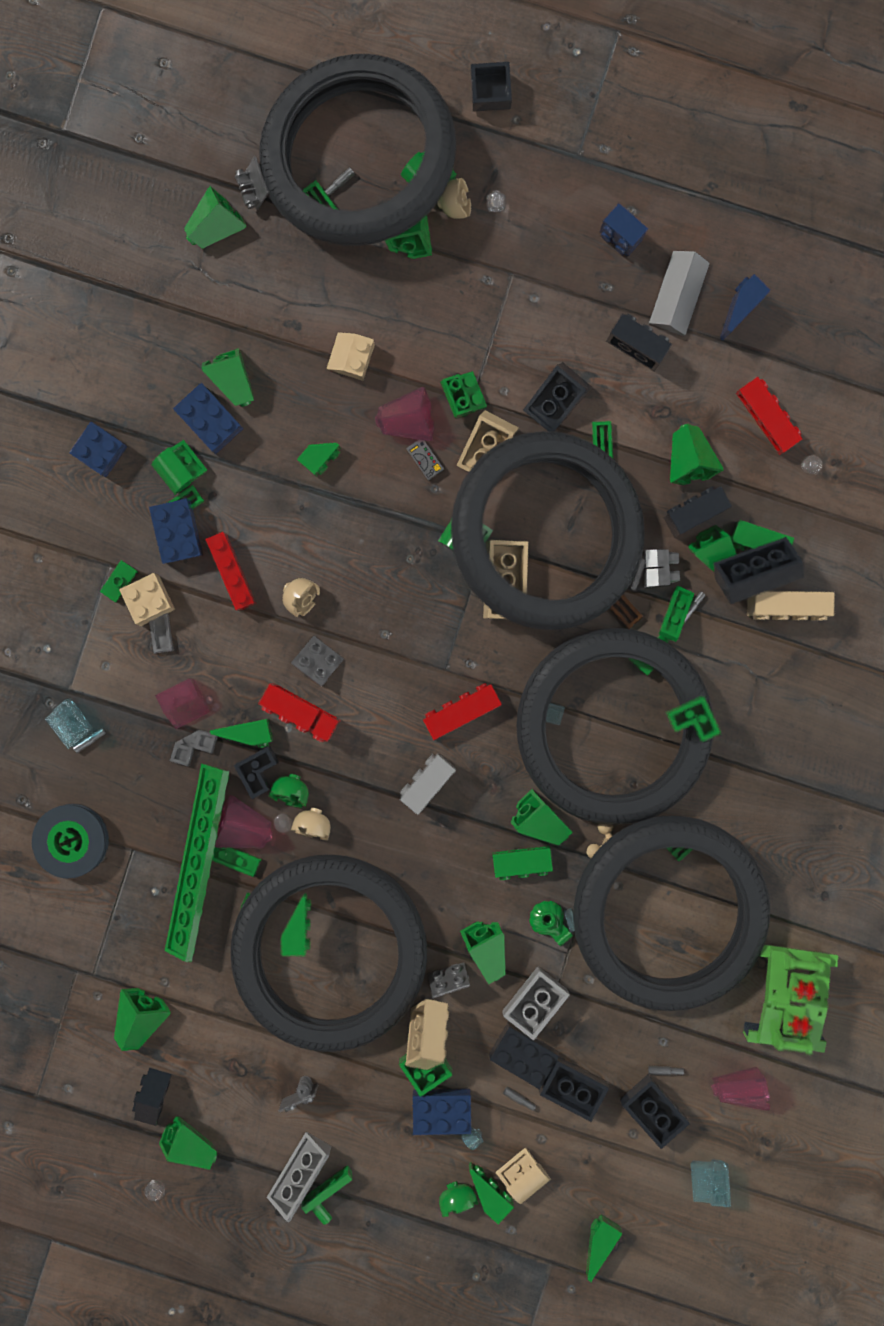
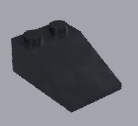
(557, 397)

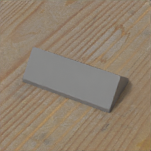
(679, 292)
(299, 1175)

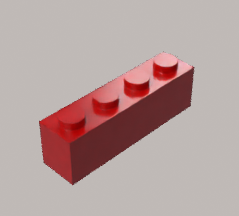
(769, 415)
(230, 571)
(461, 712)

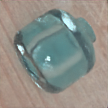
(473, 1140)

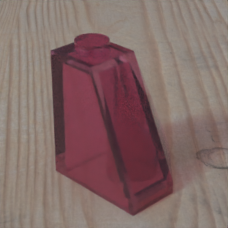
(407, 416)
(242, 826)
(743, 1088)

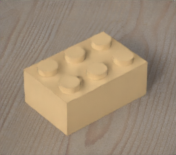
(427, 1034)

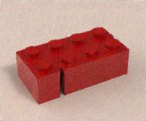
(299, 711)

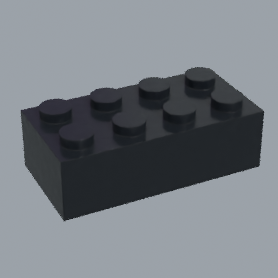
(758, 570)

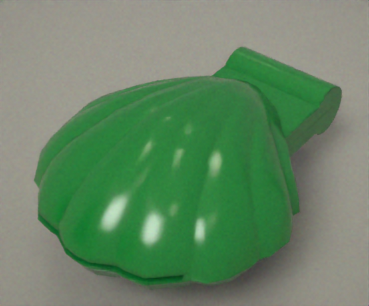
(551, 926)

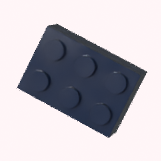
(208, 418)
(176, 531)
(442, 1112)

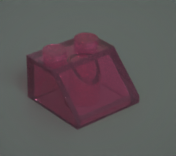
(182, 703)

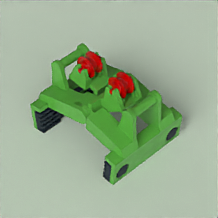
(803, 1022)

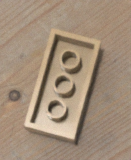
(511, 562)
(791, 604)

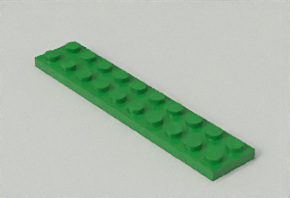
(196, 862)

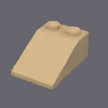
(486, 434)

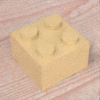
(147, 599)

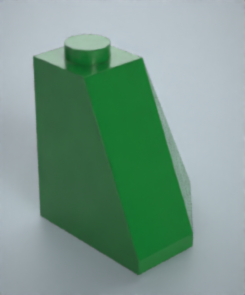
(213, 220)
(413, 242)
(230, 377)
(692, 456)
(712, 546)
(539, 821)
(486, 948)
(138, 1018)
(186, 1145)

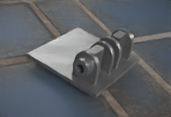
(252, 184)
(317, 661)
(448, 980)
(304, 1094)

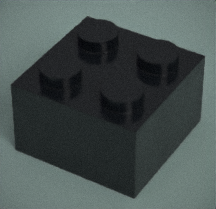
(491, 86)

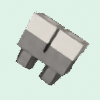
(663, 575)

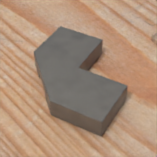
(184, 748)

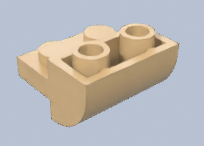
(523, 1176)

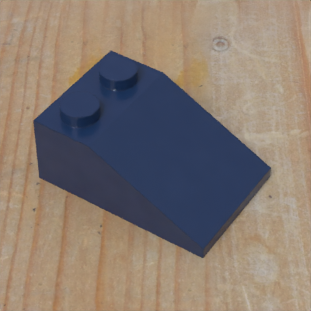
(748, 296)

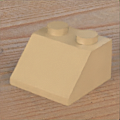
(351, 355)

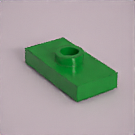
(119, 578)

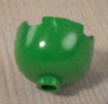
(290, 790)
(456, 1198)

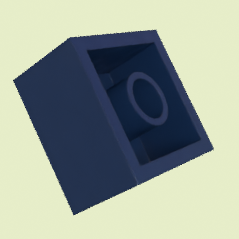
(623, 230)
(98, 449)

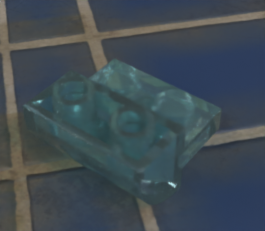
(69, 723)
(711, 1182)

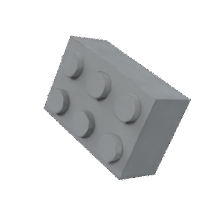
(426, 782)
(535, 1003)

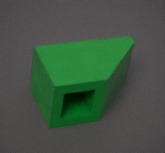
(317, 456)

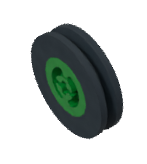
(61, 820)

